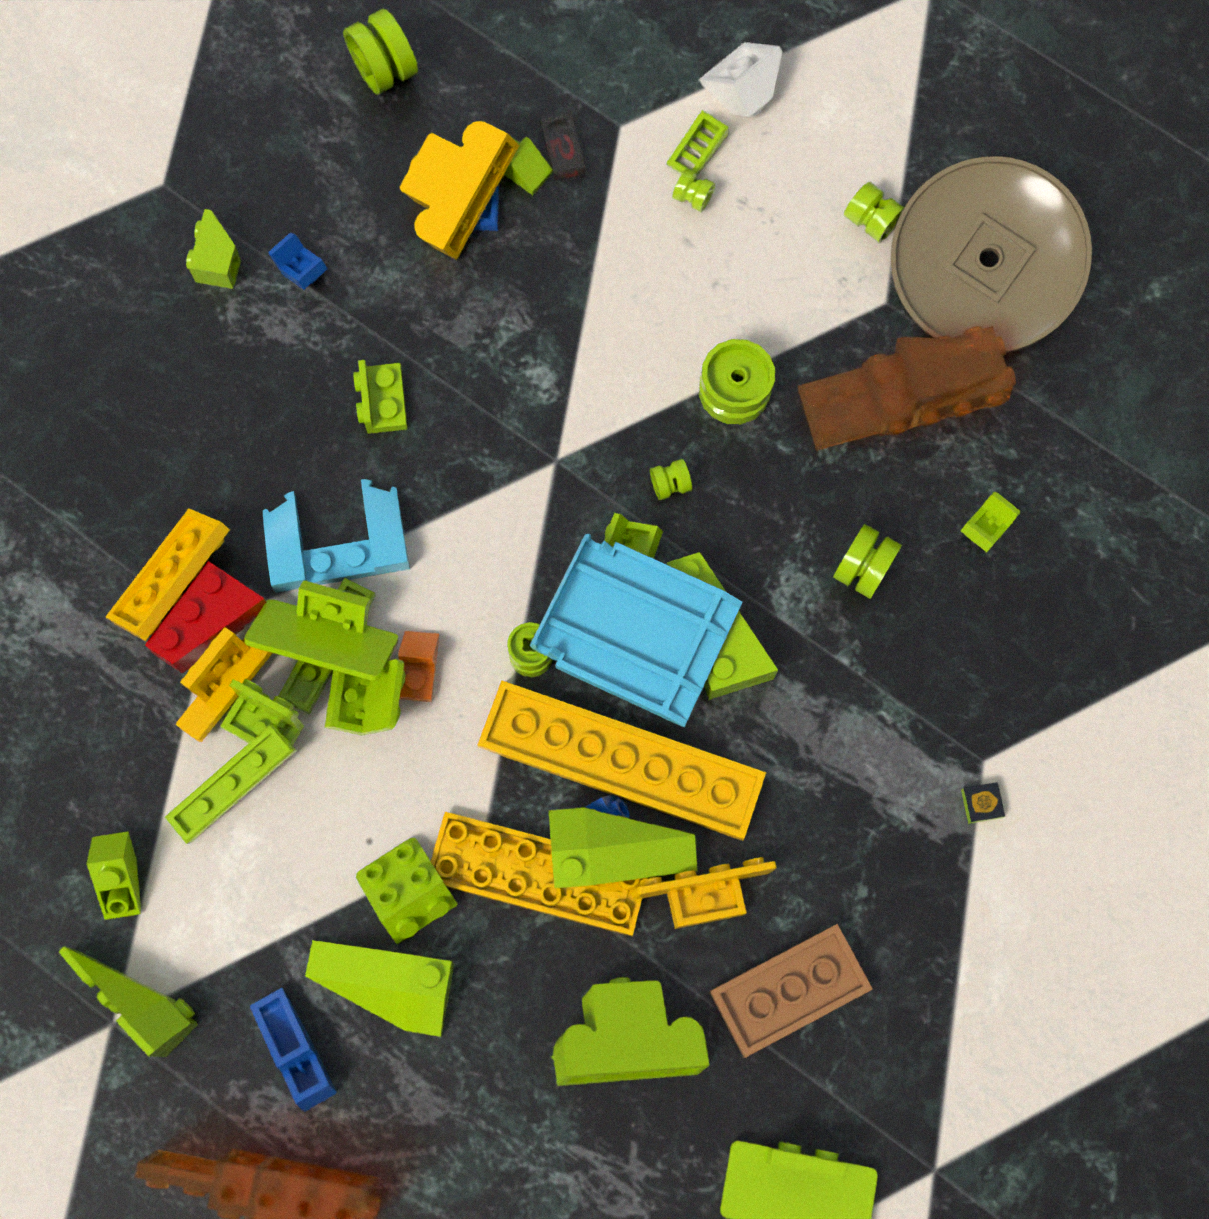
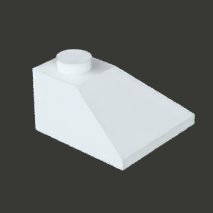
(745, 78)

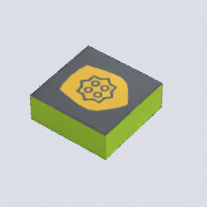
(983, 802)

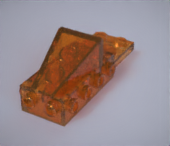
(909, 388)
(265, 1186)

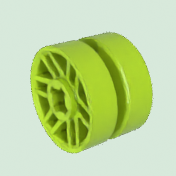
(867, 561)

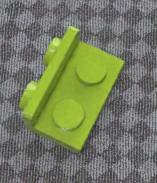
(382, 397)

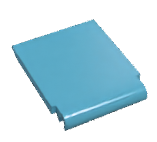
(636, 628)

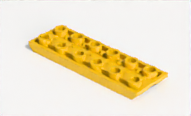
(519, 872)

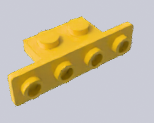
(210, 680)
(705, 896)

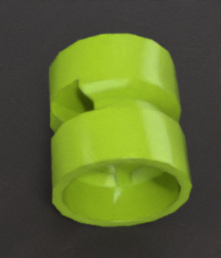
(873, 211)
(523, 657)

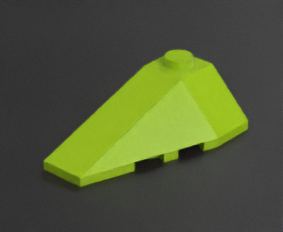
(611, 848)
(392, 985)
(146, 1014)

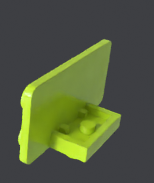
(325, 631)
(794, 1185)

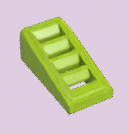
(705, 121)

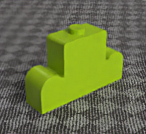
(628, 1038)

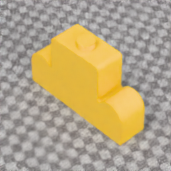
(456, 183)

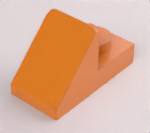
(419, 656)

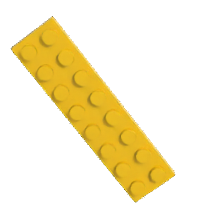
(622, 760)

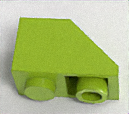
(214, 255)
(115, 875)

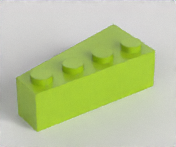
(742, 658)

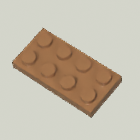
(790, 990)

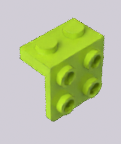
(363, 704)
(255, 712)
(405, 890)

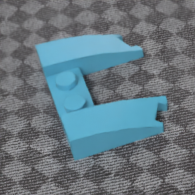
(379, 555)

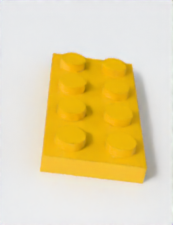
(167, 574)

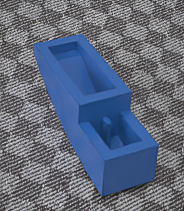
(293, 1050)

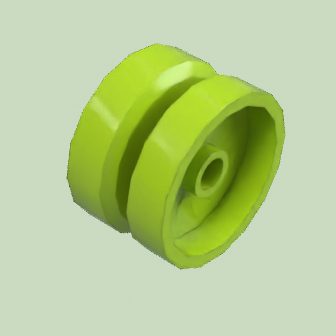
(380, 51)
(736, 381)

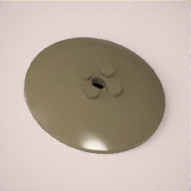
(1000, 209)

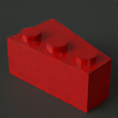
(201, 614)

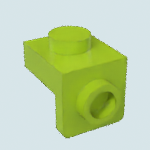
(990, 521)
(634, 535)

